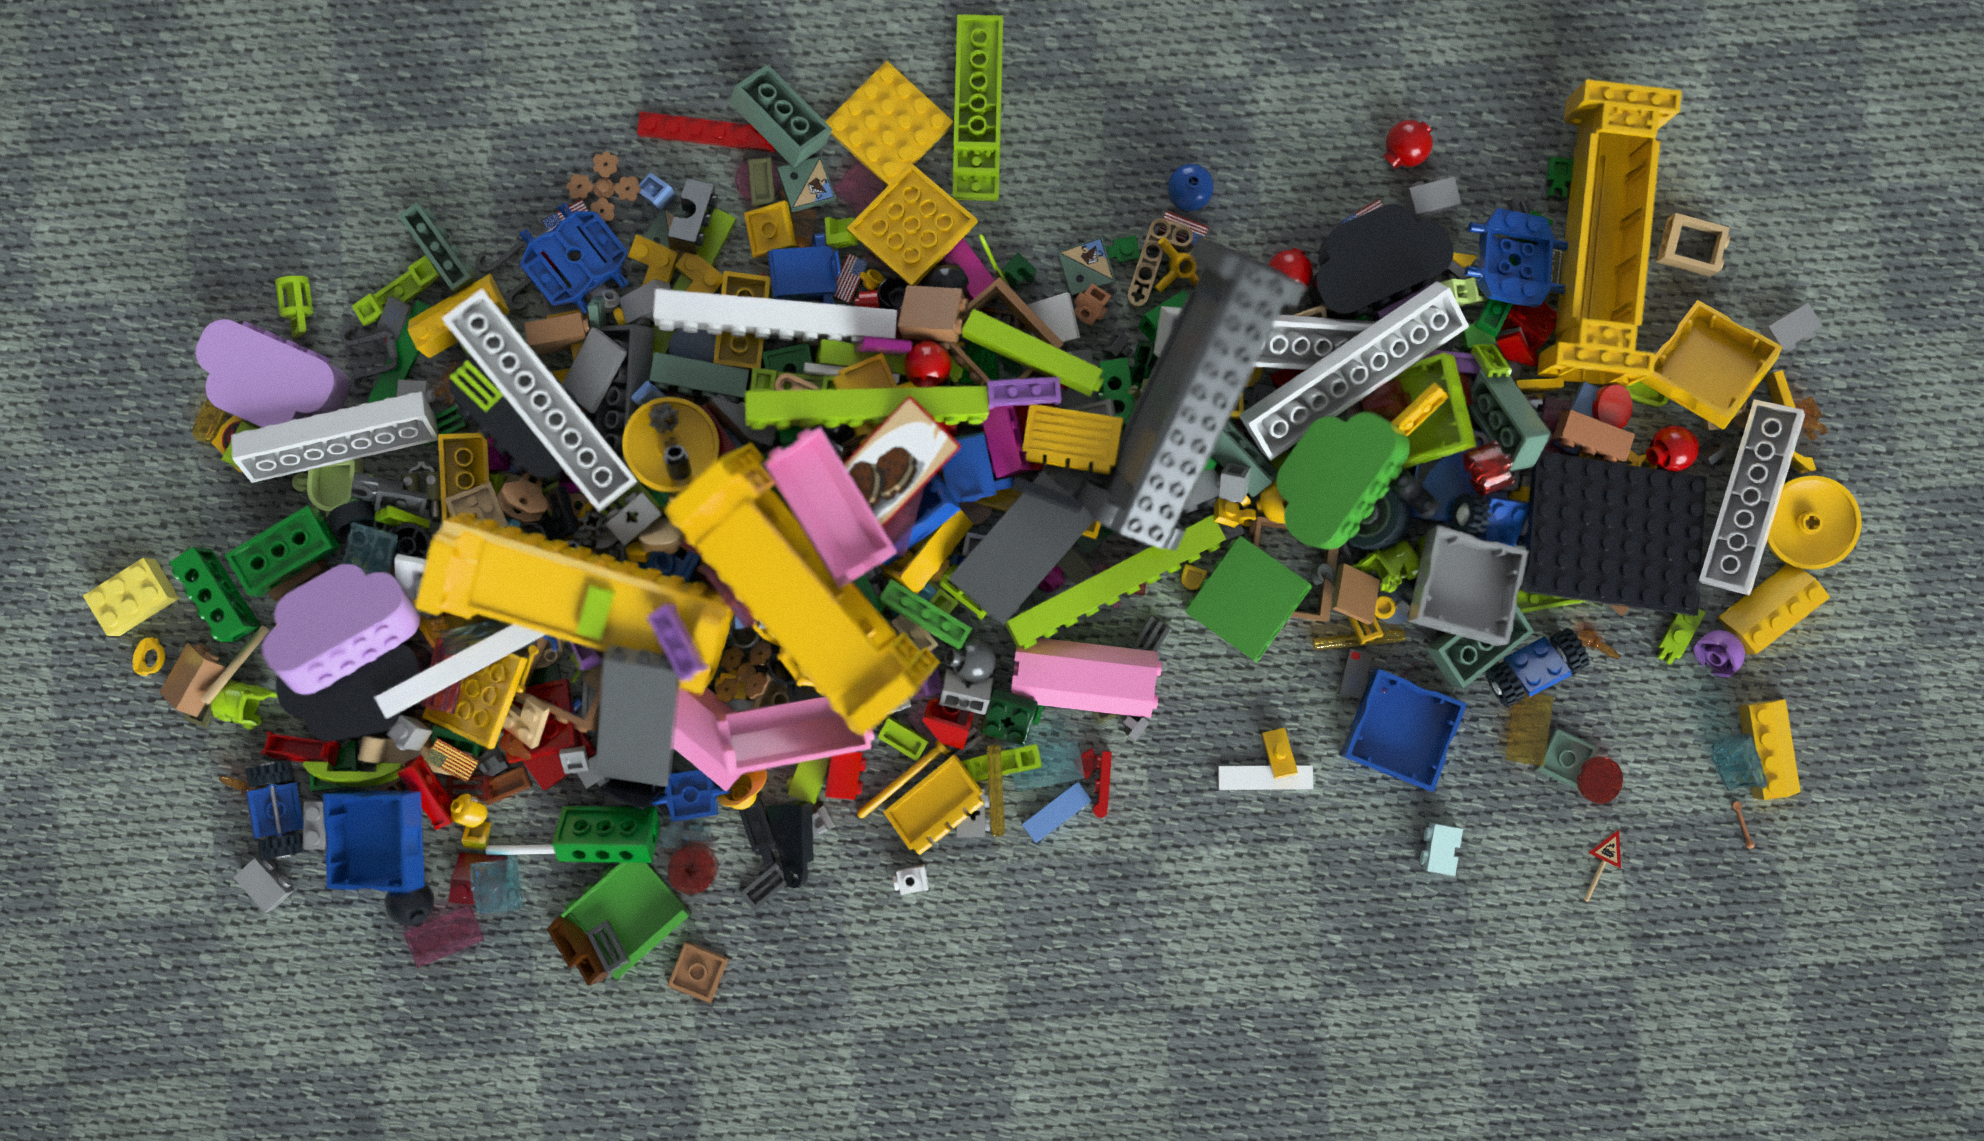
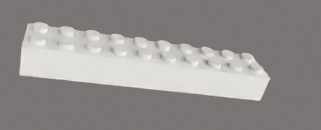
(770, 317)
(1293, 342)
(1355, 369)
(539, 400)

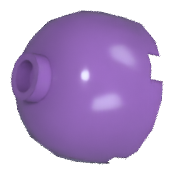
(1721, 652)

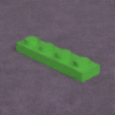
(924, 614)

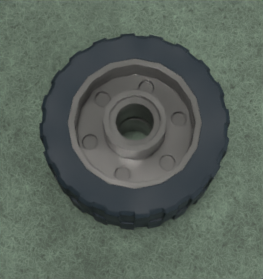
(1386, 525)

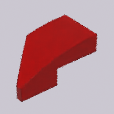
(1516, 349)

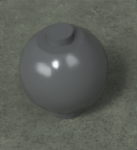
(973, 661)

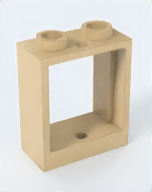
(1671, 236)

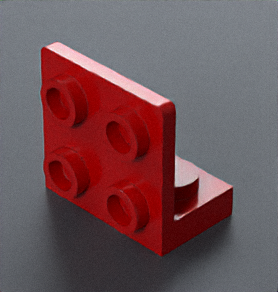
(1534, 322)

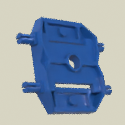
(583, 274)
(1531, 278)

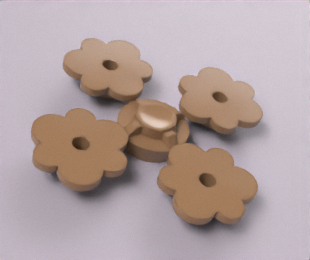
(604, 187)
(745, 672)

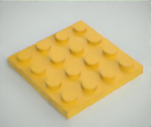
(888, 123)
(912, 225)
(483, 701)

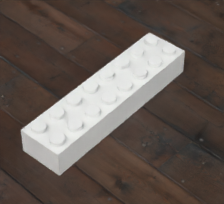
(334, 437)
(1752, 496)

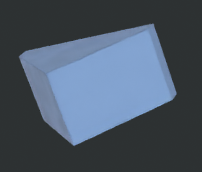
(657, 192)

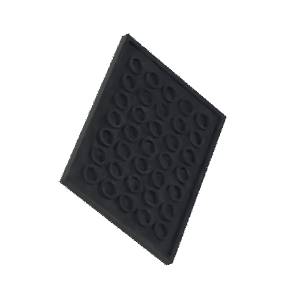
(1615, 534)

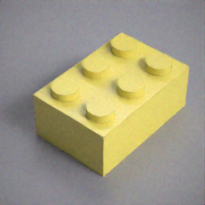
(131, 597)

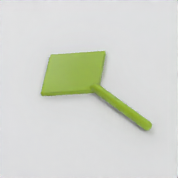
(991, 258)

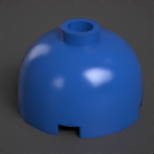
(1185, 195)

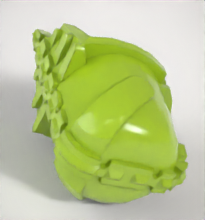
(1392, 565)
(240, 703)

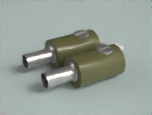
(432, 485)

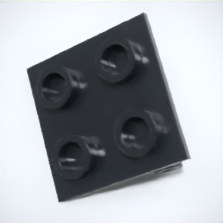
(633, 793)

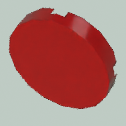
(1613, 405)

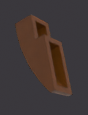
(577, 950)

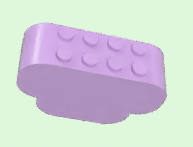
(266, 375)
(337, 626)

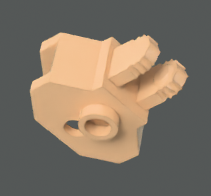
(524, 497)

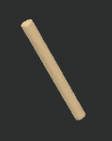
(234, 665)

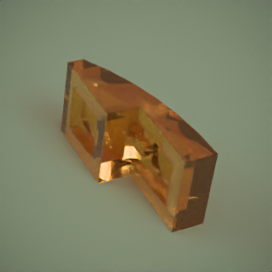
(803, 226)

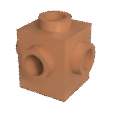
(1091, 305)

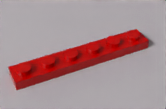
(702, 131)

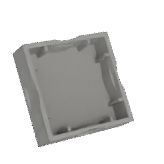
(1467, 586)

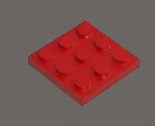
(555, 734)

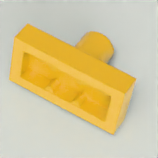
(1279, 753)

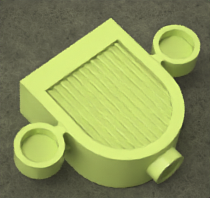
(329, 484)

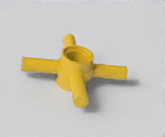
(1174, 264)

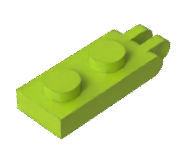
(1678, 636)

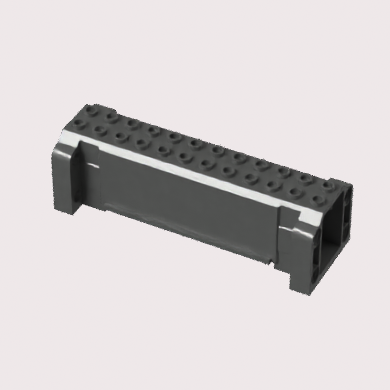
(1190, 395)

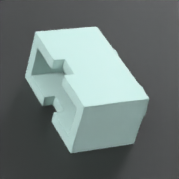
(1440, 848)

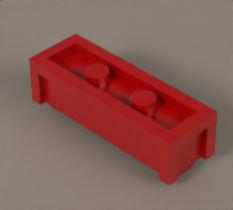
(300, 749)
(434, 798)

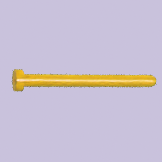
(903, 779)

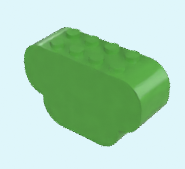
(1339, 476)

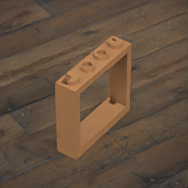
(1020, 310)
(1326, 587)
(592, 718)

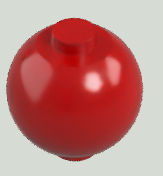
(1408, 144)
(1294, 265)
(927, 364)
(1673, 448)

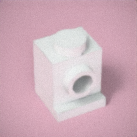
(918, 873)

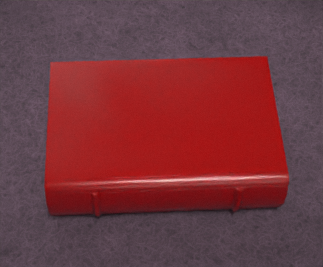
(549, 769)

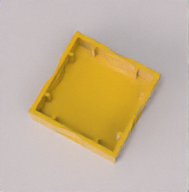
(1712, 364)

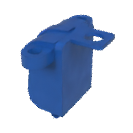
(805, 272)
(970, 472)

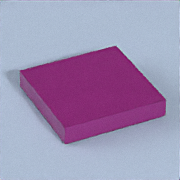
(882, 345)

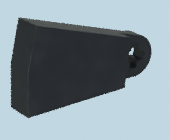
(794, 838)

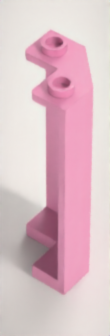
(829, 507)
(1087, 677)
(698, 734)
(785, 735)

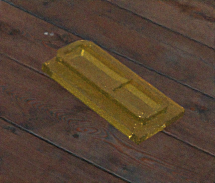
(1529, 730)

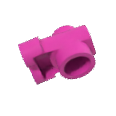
(1052, 580)

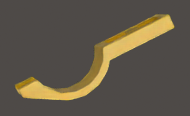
(1781, 395)

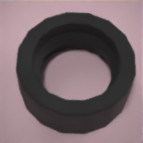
(342, 516)

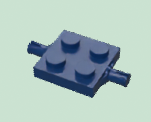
(690, 796)

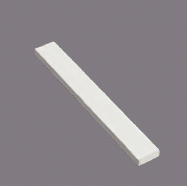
(455, 668)

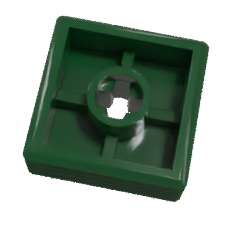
(1006, 705)

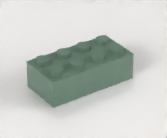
(780, 115)
(699, 377)
(1508, 418)
(1465, 659)

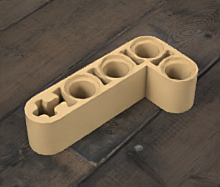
(1153, 264)
(380, 748)

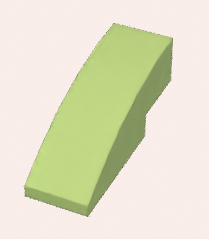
(1466, 292)

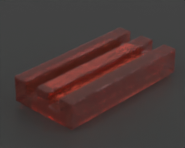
(486, 787)

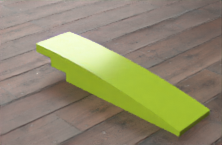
(977, 107)

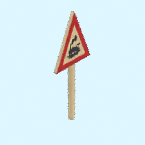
(1608, 852)

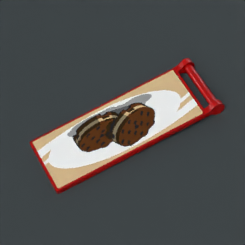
(900, 459)

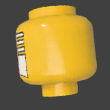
(468, 810)

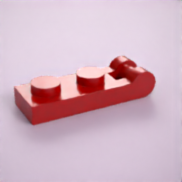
(1102, 784)

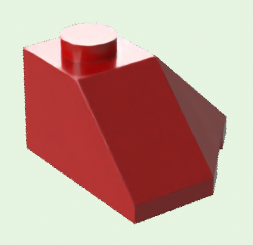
(947, 723)

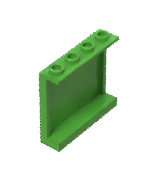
(1247, 598)
(635, 904)

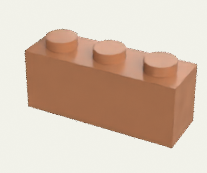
(1593, 437)

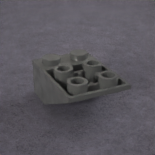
(734, 419)

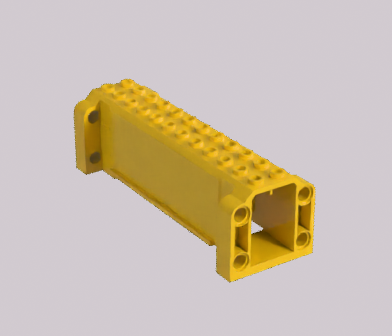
(1608, 232)
(786, 586)
(544, 587)

